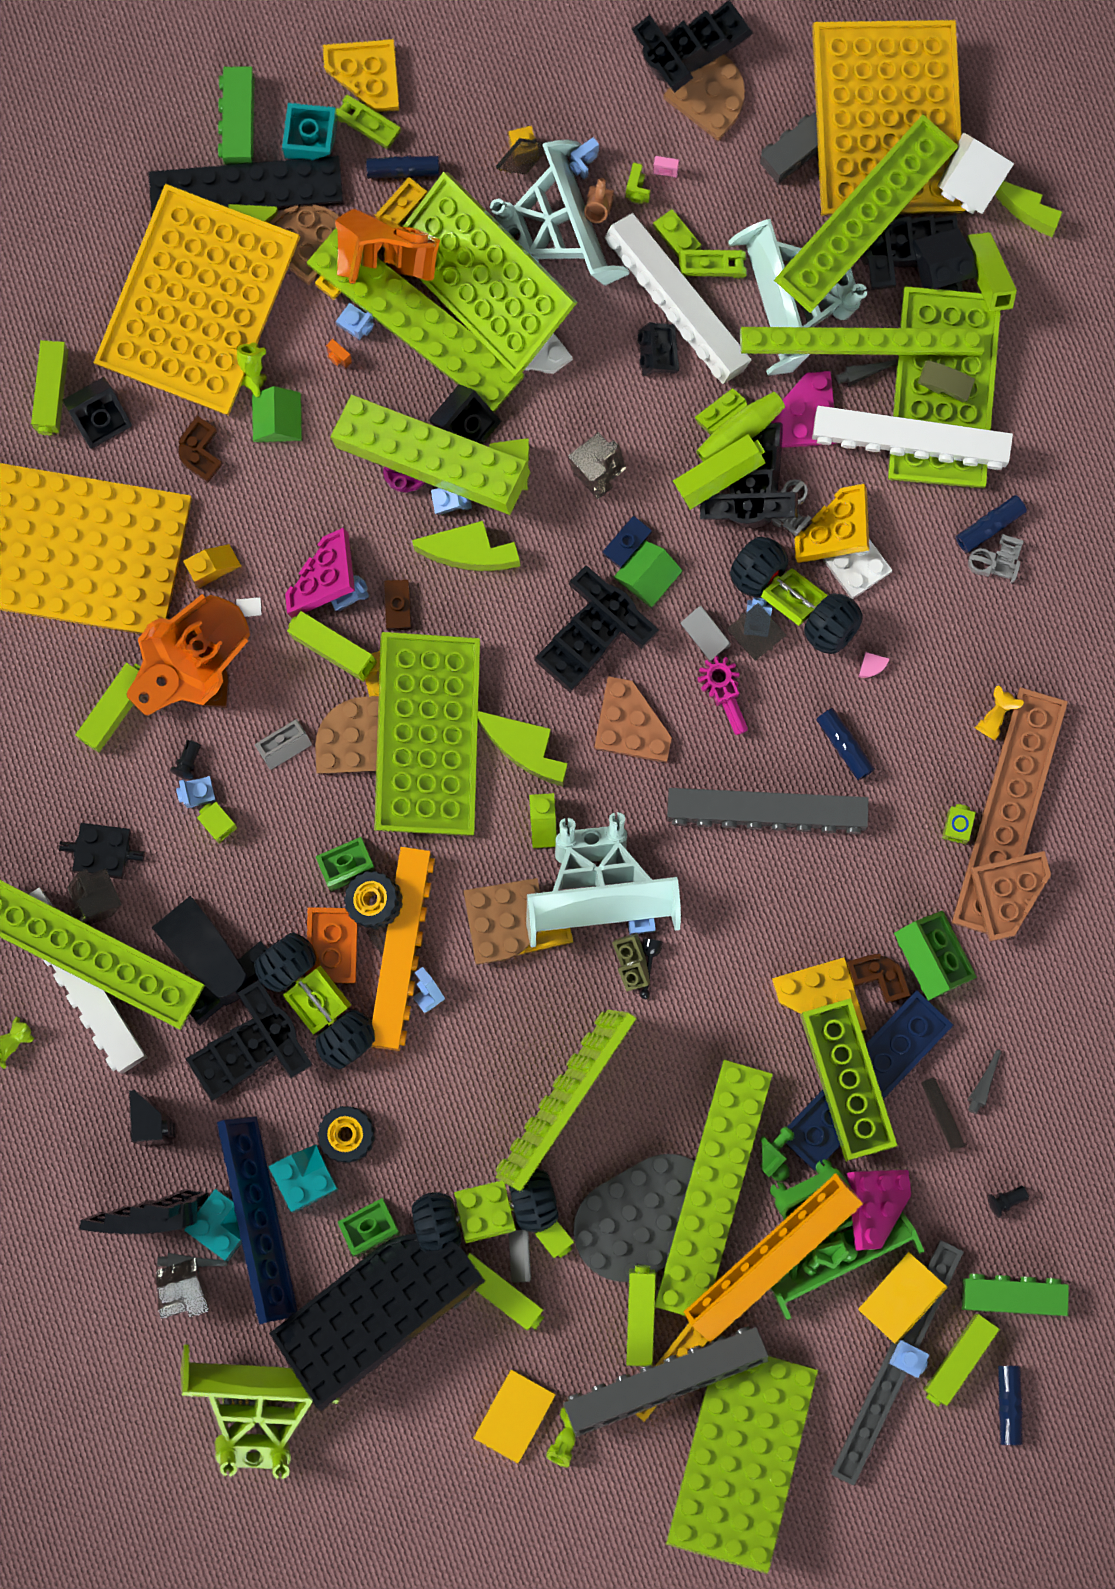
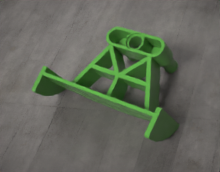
(796, 1281)

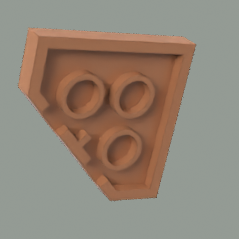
(630, 725)
(1009, 891)

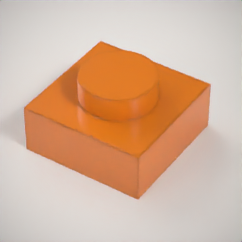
(338, 354)

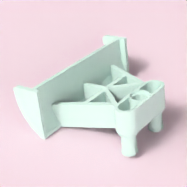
(512, 218)
(780, 307)
(602, 903)

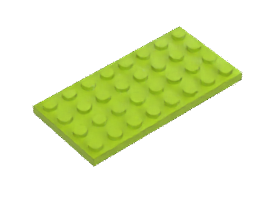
(489, 277)
(913, 401)
(427, 734)
(564, 1099)
(742, 1464)

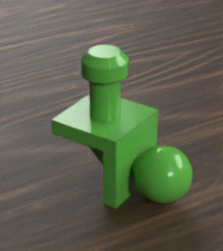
(773, 1158)
(830, 1254)

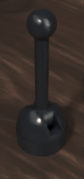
(651, 949)

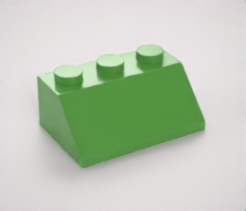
(935, 955)

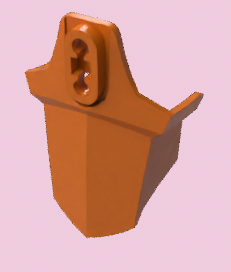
(406, 248)
(188, 653)

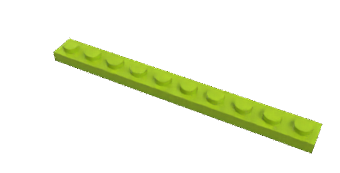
(861, 341)

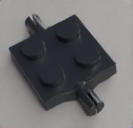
(102, 848)

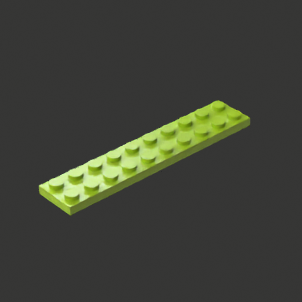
(866, 213)
(420, 325)
(96, 957)
(713, 1186)

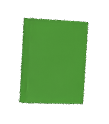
(277, 415)
(648, 573)
(344, 863)
(368, 1227)

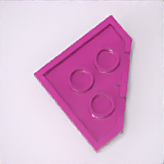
(800, 408)
(324, 576)
(883, 1200)

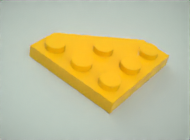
(366, 71)
(836, 528)
(817, 988)

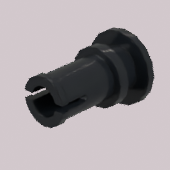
(186, 760)
(1004, 1201)

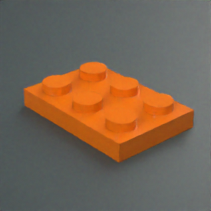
(334, 943)

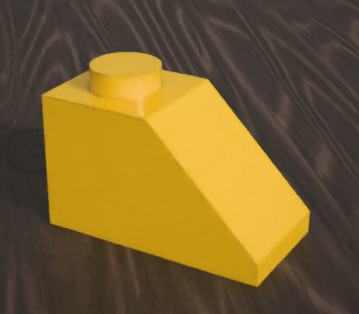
(211, 564)

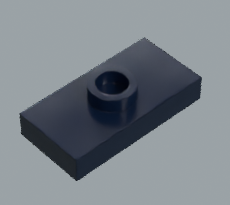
(627, 542)

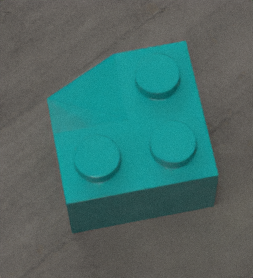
(309, 131)
(303, 1178)
(217, 1226)

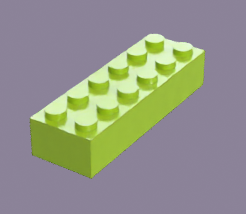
(848, 1080)

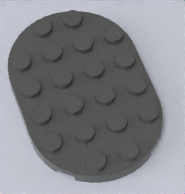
(633, 1217)

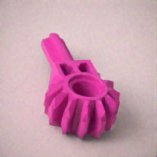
(724, 692)

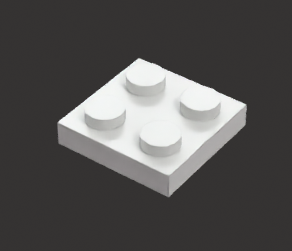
(858, 570)

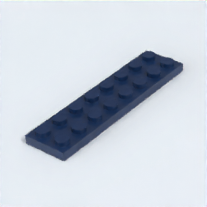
(893, 1054)
(257, 1219)

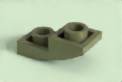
(947, 380)
(633, 962)

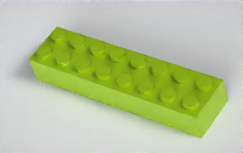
(430, 454)

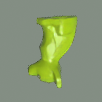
(250, 361)
(9, 1042)
(561, 1450)

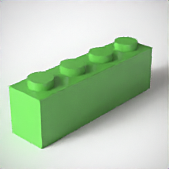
(238, 115)
(1015, 1296)

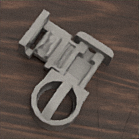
(793, 523)
(1003, 564)

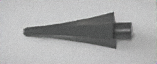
(857, 373)
(980, 1094)
(172, 1259)

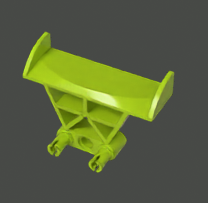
(248, 1383)

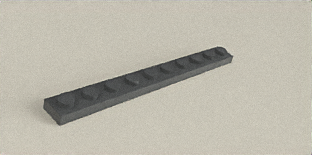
(889, 1379)

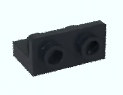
(658, 348)

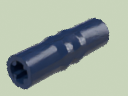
(401, 167)
(991, 524)
(845, 744)
(1010, 1405)

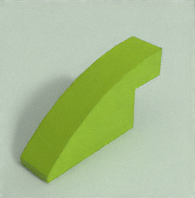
(467, 549)
(524, 746)

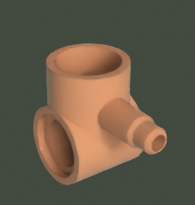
(598, 202)

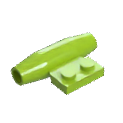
(733, 418)

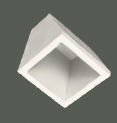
(973, 174)

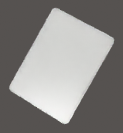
(250, 606)

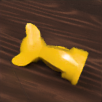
(993, 719)

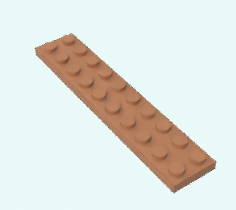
(1012, 794)

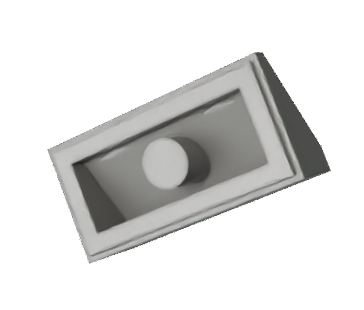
(705, 633)
(283, 744)
(519, 1256)

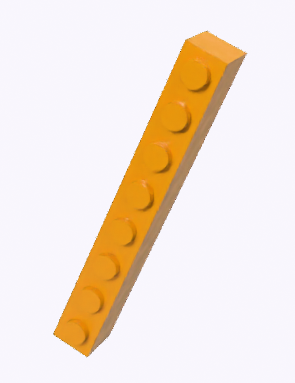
(400, 950)
(772, 1258)

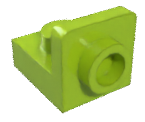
(634, 189)

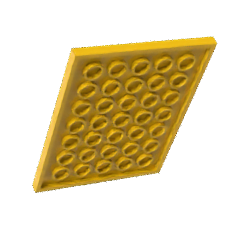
(872, 90)
(195, 297)
(88, 548)

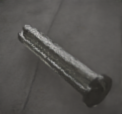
(943, 1114)

